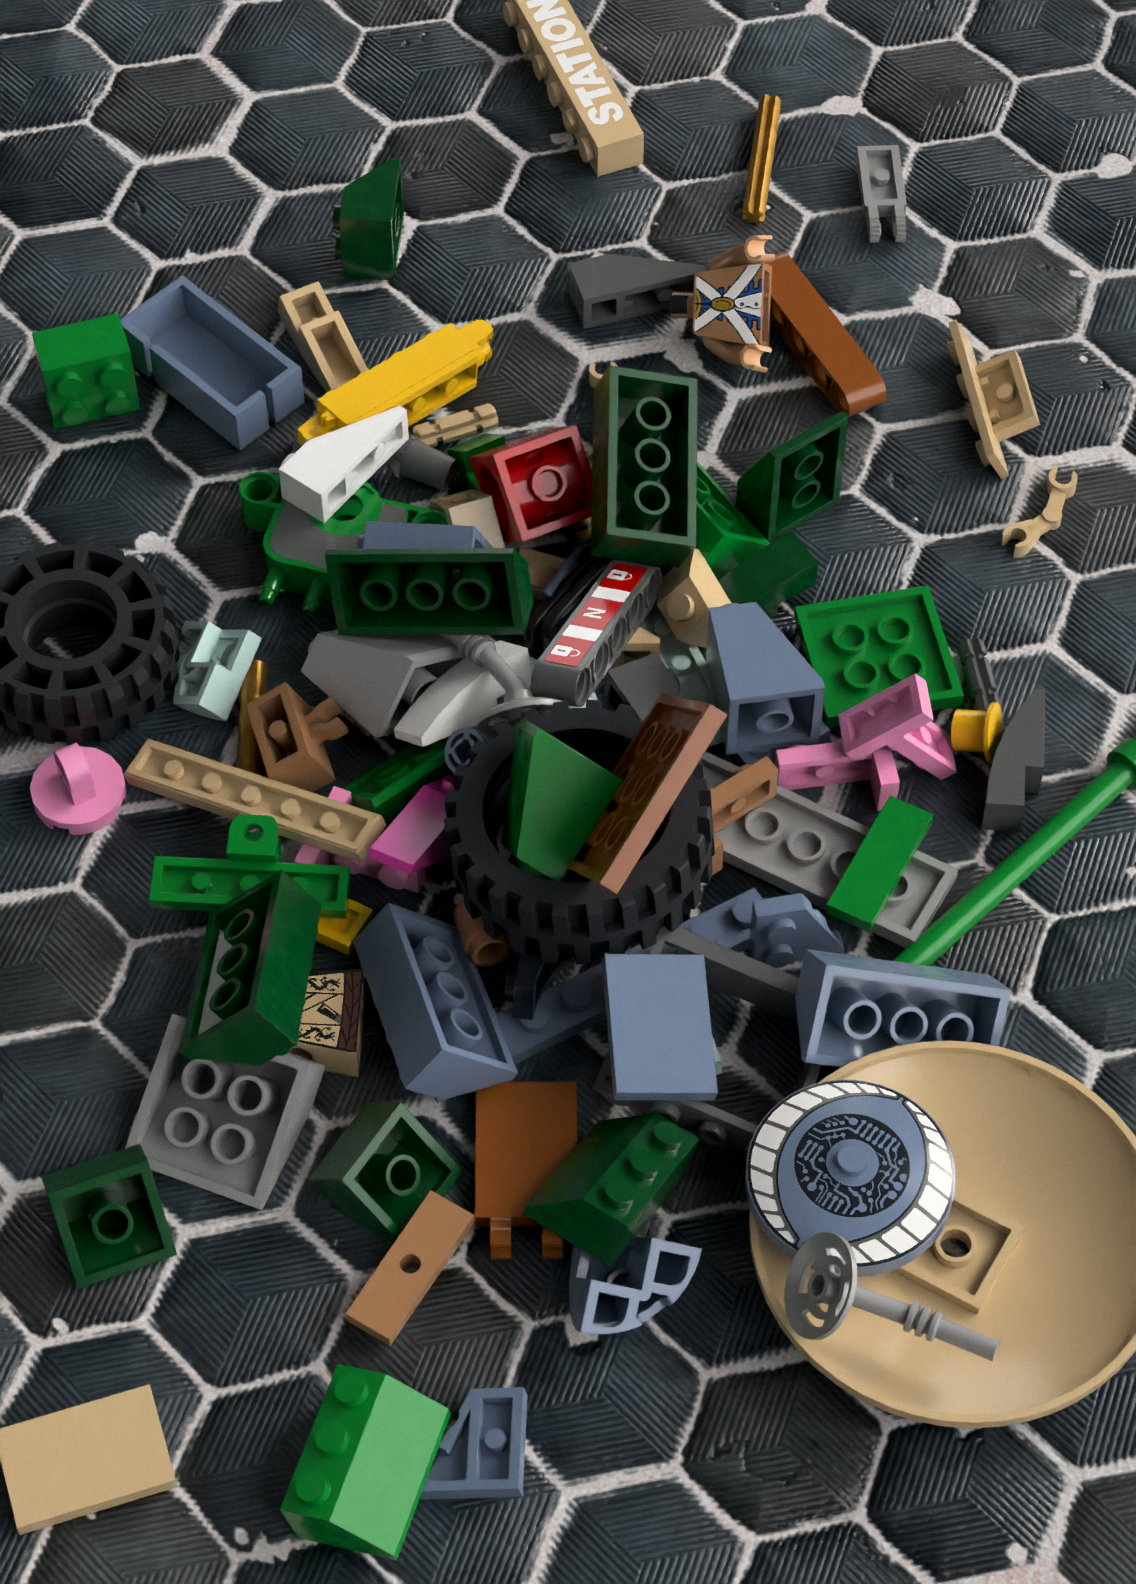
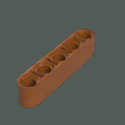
(821, 341)

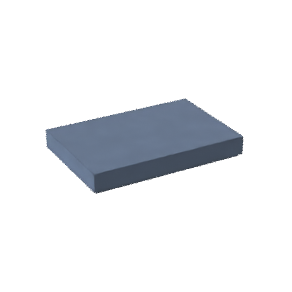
(659, 1027)

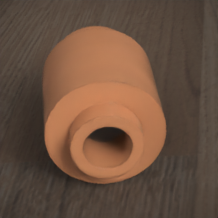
(476, 942)

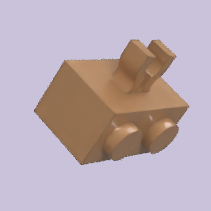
(293, 737)

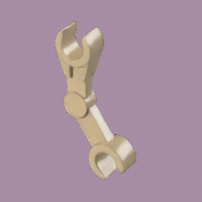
(1050, 519)

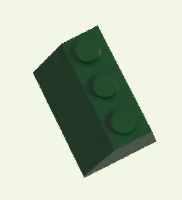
(613, 1183)

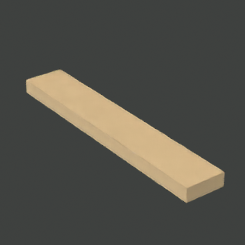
(235, 791)

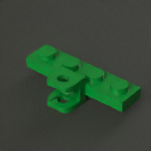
(252, 857)

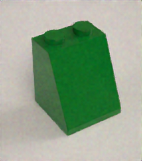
(551, 802)

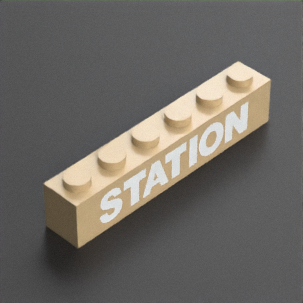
(578, 83)

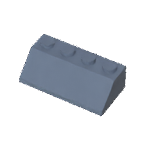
(871, 1004)
(432, 1005)

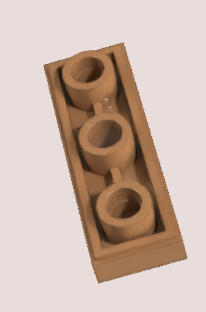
(424, 1243)

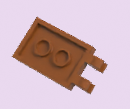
(519, 1144)

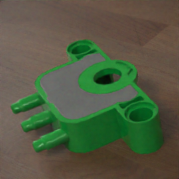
(298, 542)

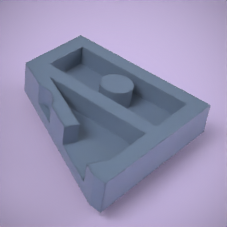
(786, 928)
(483, 1449)

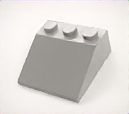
(223, 1120)

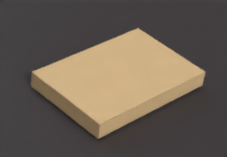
(85, 1459)

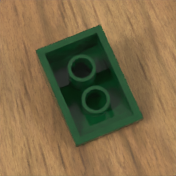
(795, 479)

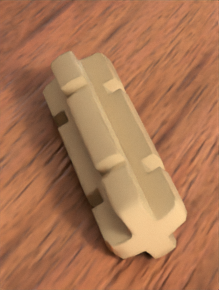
(457, 425)

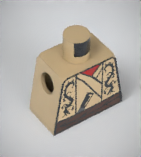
(333, 1021)

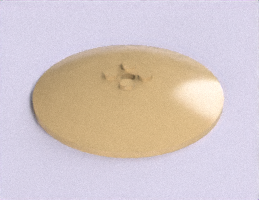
(1047, 1234)

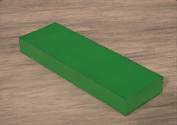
(879, 864)

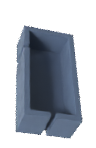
(212, 362)

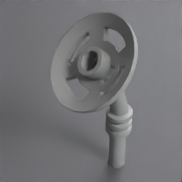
(517, 699)
(843, 1292)

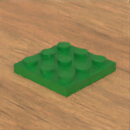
(874, 643)

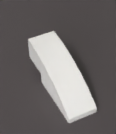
(459, 698)

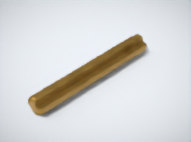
(761, 159)

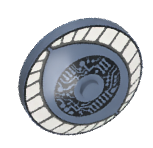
(852, 1166)

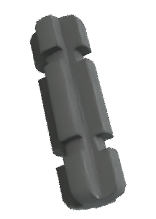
(978, 673)

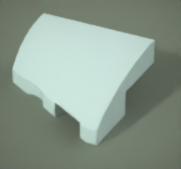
(213, 668)

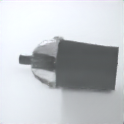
(423, 464)

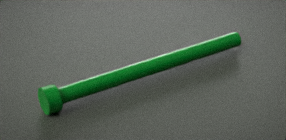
(1026, 858)

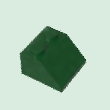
(371, 223)
(384, 1169)
(109, 1215)

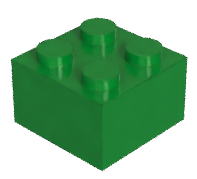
(86, 371)

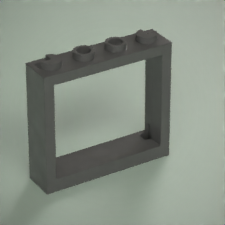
(741, 978)

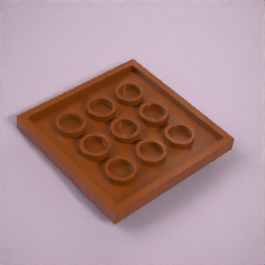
(652, 777)

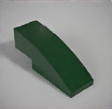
(771, 575)

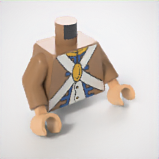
(732, 304)

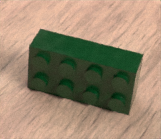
(644, 467)

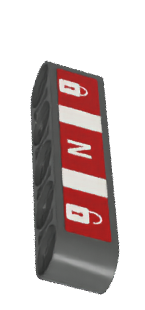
(596, 632)

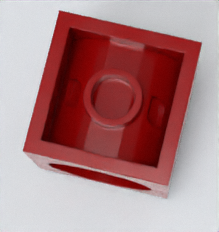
(537, 482)

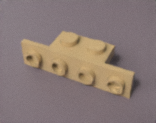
(998, 397)

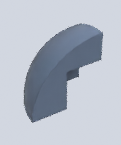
(635, 1288)

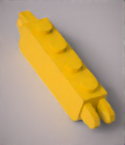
(416, 378)

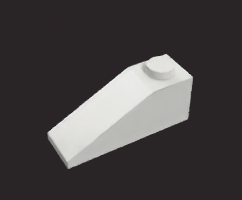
(340, 462)

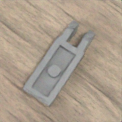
(882, 189)

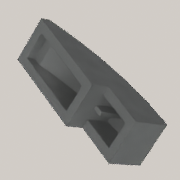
(1016, 766)

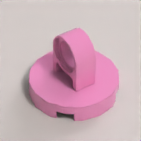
(78, 789)

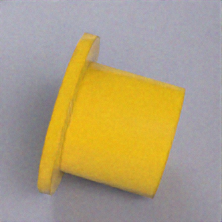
(977, 730)

